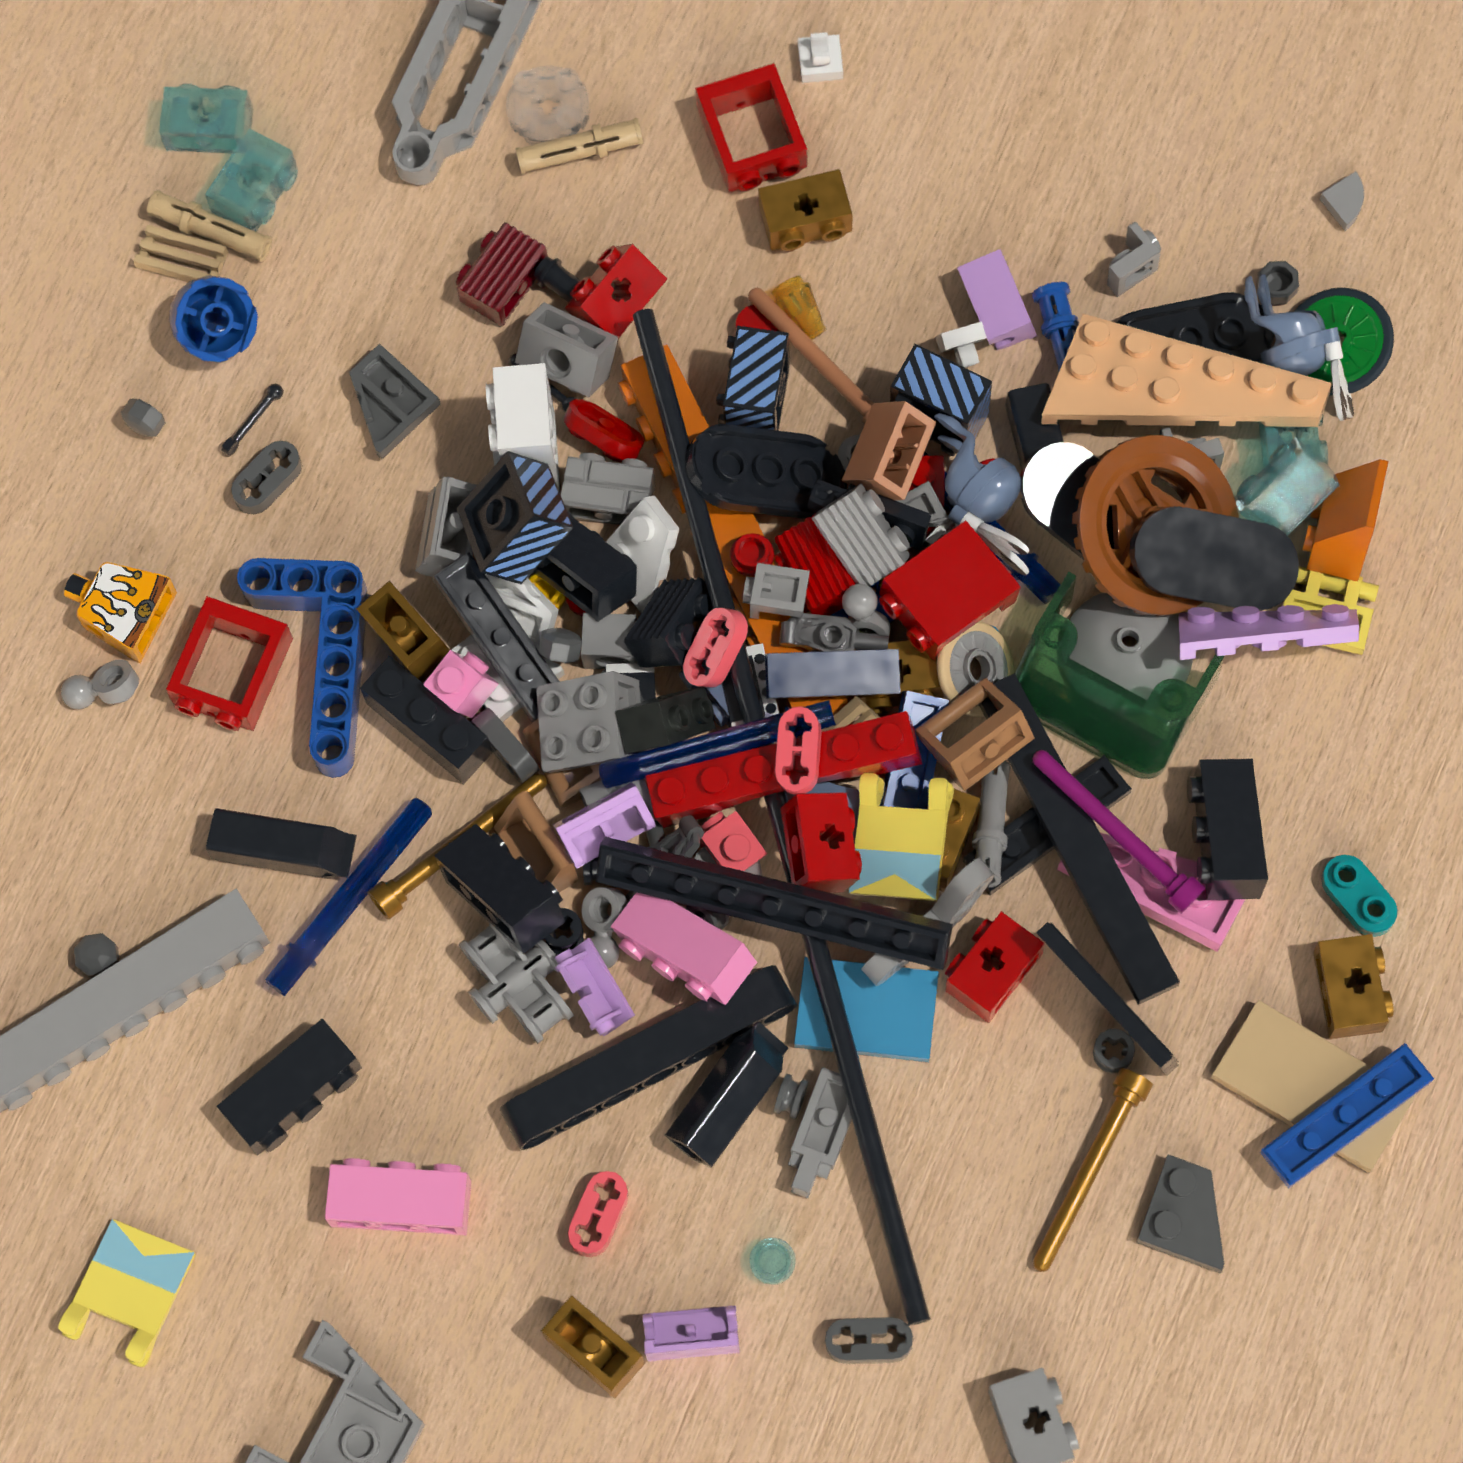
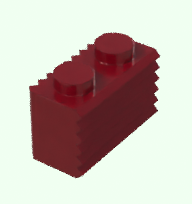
(500, 273)

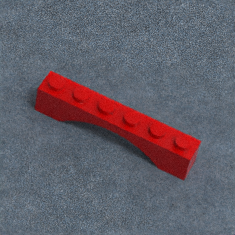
(726, 781)

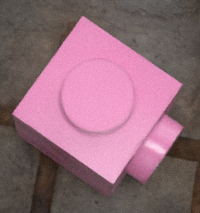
(462, 682)

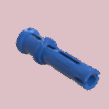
(1060, 324)

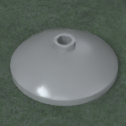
(1135, 668)

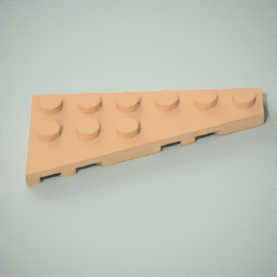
(1169, 382)

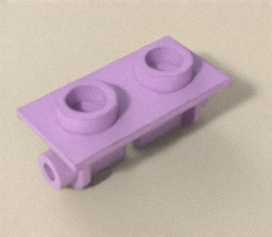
(599, 993)

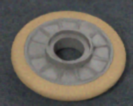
(955, 658)

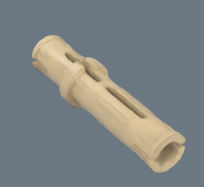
(627, 132)
(193, 219)

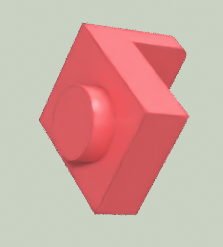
(731, 842)

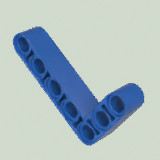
(332, 647)

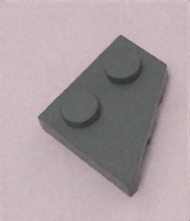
(390, 399)
(1184, 1215)

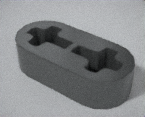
(262, 474)
(506, 746)
(869, 1329)

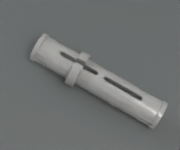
(990, 837)

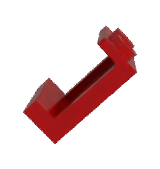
(947, 589)

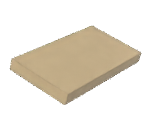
(1294, 1073)

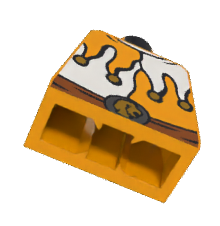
(122, 606)

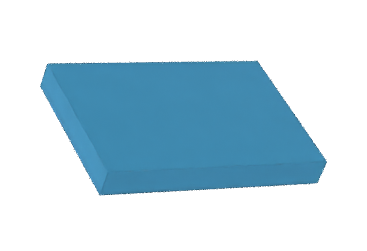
(884, 1019)

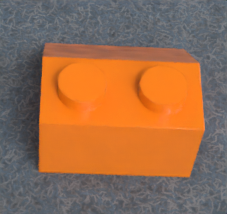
(1346, 522)

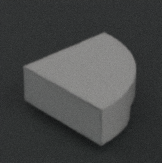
(1345, 200)
(926, 500)

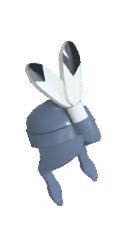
(1300, 343)
(982, 493)

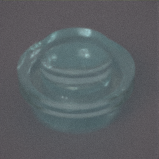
(772, 1261)

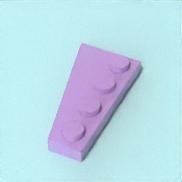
(1266, 630)

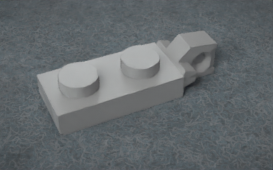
(820, 1132)

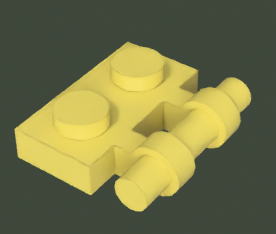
(1350, 589)

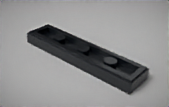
(495, 631)
(1026, 835)

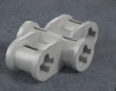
(516, 982)

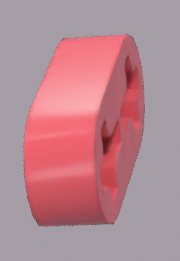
(715, 648)
(787, 750)
(607, 1219)

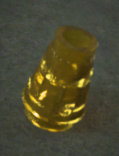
(800, 305)

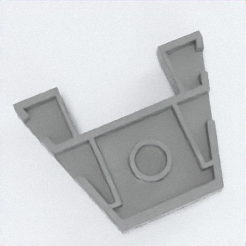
(365, 1417)

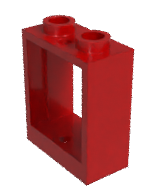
(738, 93)
(243, 624)

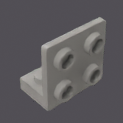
(580, 720)

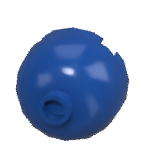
(213, 318)

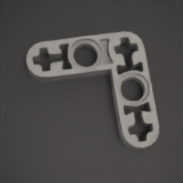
(950, 908)

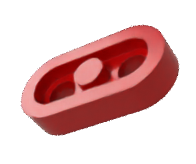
(604, 430)

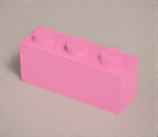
(683, 947)
(398, 1197)

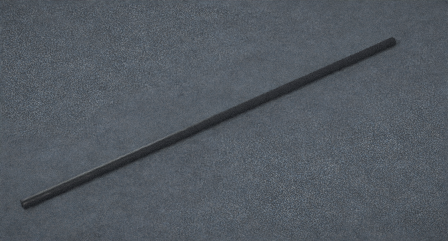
(816, 949)

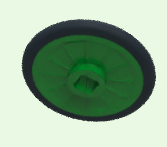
(1365, 331)

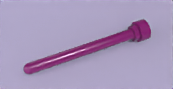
(1180, 888)

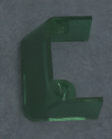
(1097, 712)

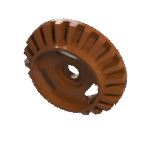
(1124, 482)

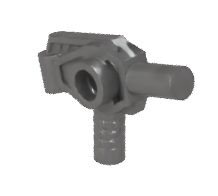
(827, 633)

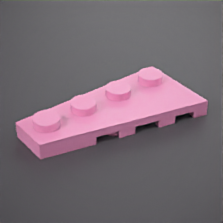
(1202, 921)

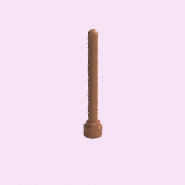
(811, 352)

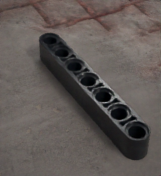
(645, 1059)

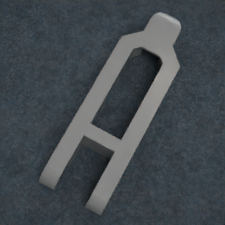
(419, 151)

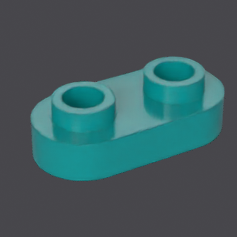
(1355, 896)

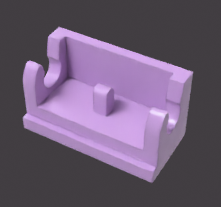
(997, 300)
(615, 816)
(691, 1333)

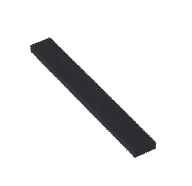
(1088, 862)
(774, 903)

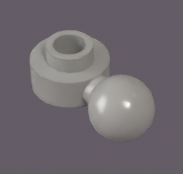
(860, 604)
(112, 683)
(597, 919)

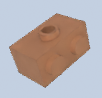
(889, 449)

